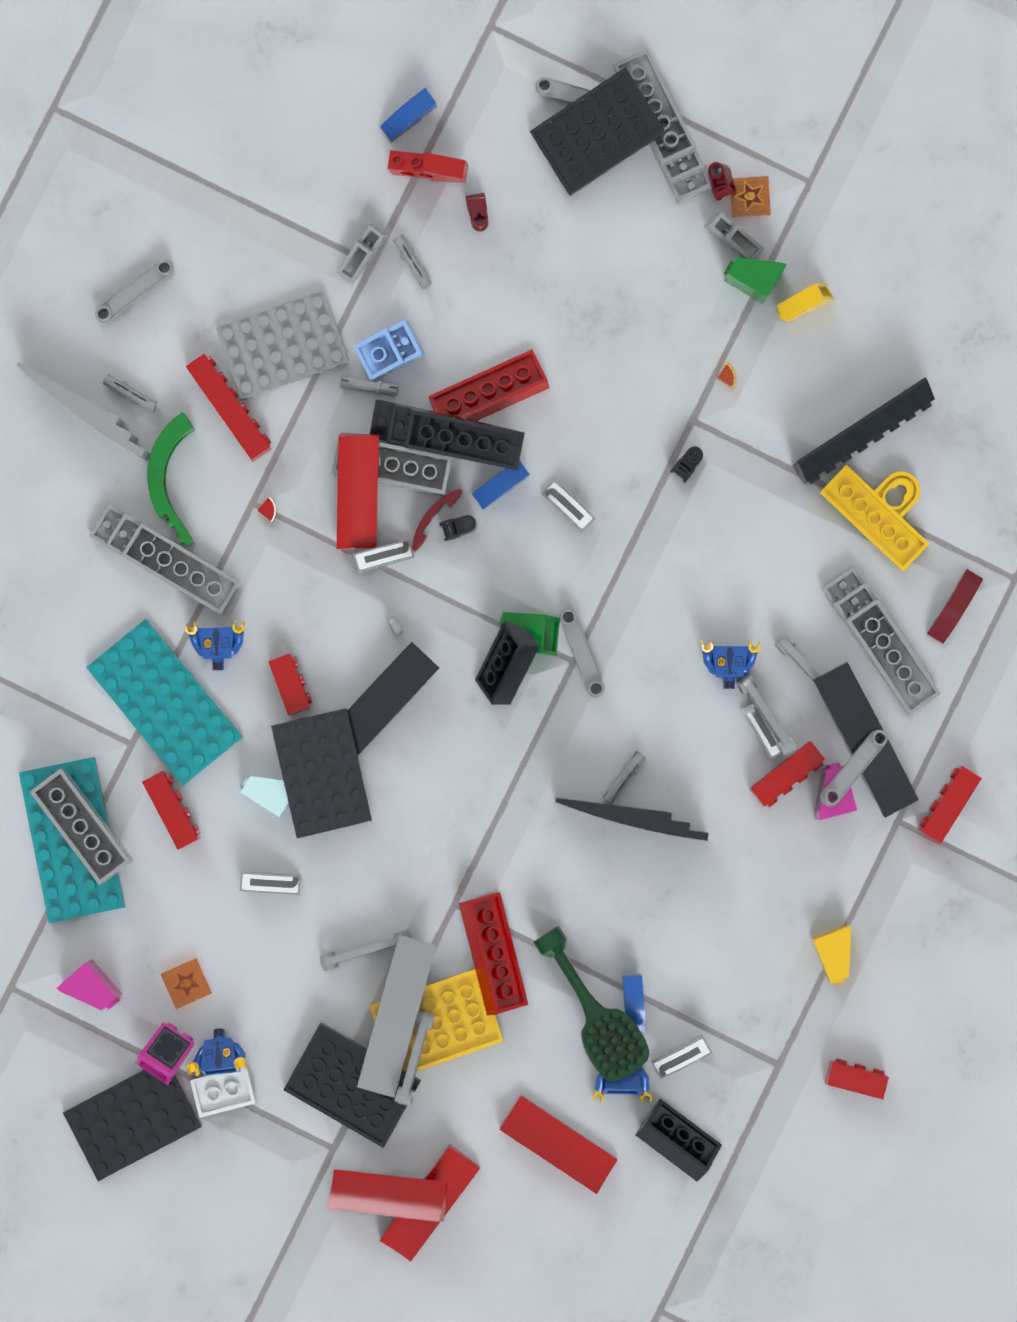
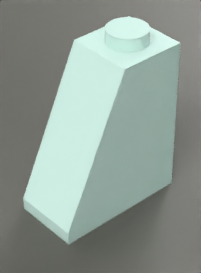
(267, 793)

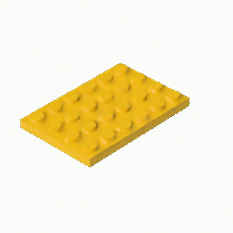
(459, 1021)

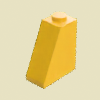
(804, 302)
(834, 953)

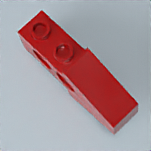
(428, 166)

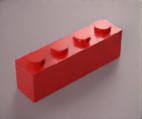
(787, 773)
(950, 804)
(171, 809)

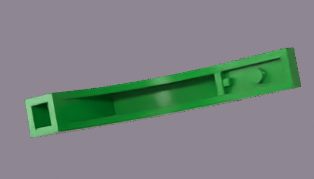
(156, 473)

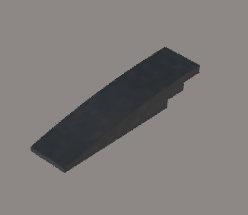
(447, 434)
(389, 695)
(855, 722)
(636, 817)

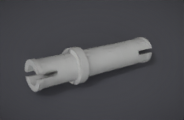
(400, 242)
(369, 385)
(123, 389)
(625, 775)

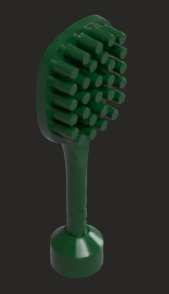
(609, 1035)

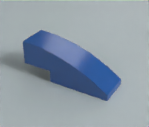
(408, 115)
(500, 485)
(634, 999)

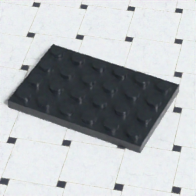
(597, 131)
(321, 773)
(329, 1081)
(130, 1122)

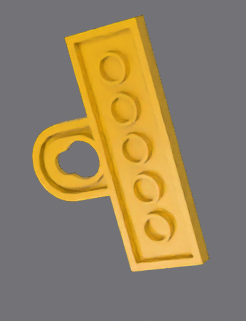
(874, 517)

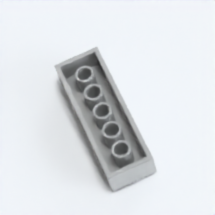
(410, 469)
(81, 826)

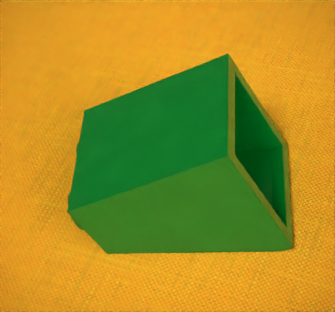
(754, 276)
(543, 628)

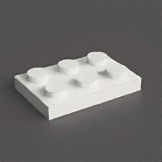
(222, 1092)

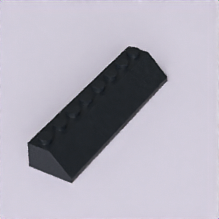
(864, 431)

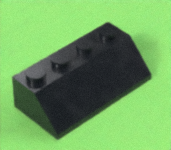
(506, 663)
(678, 1140)

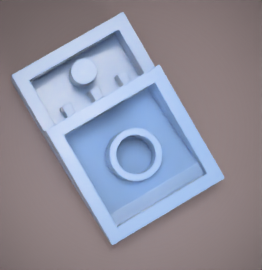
(389, 350)

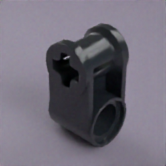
(687, 464)
(456, 527)

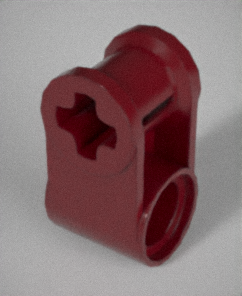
(723, 184)
(477, 209)

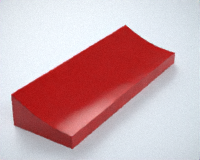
(492, 389)
(357, 490)
(493, 954)
(558, 1144)
(388, 1195)
(408, 1234)

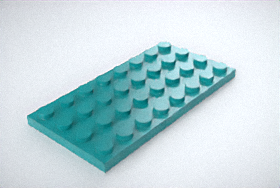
(164, 702)
(64, 879)

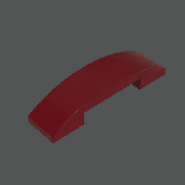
(449, 499)
(955, 606)

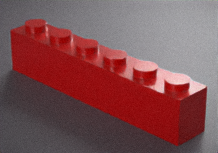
(228, 407)

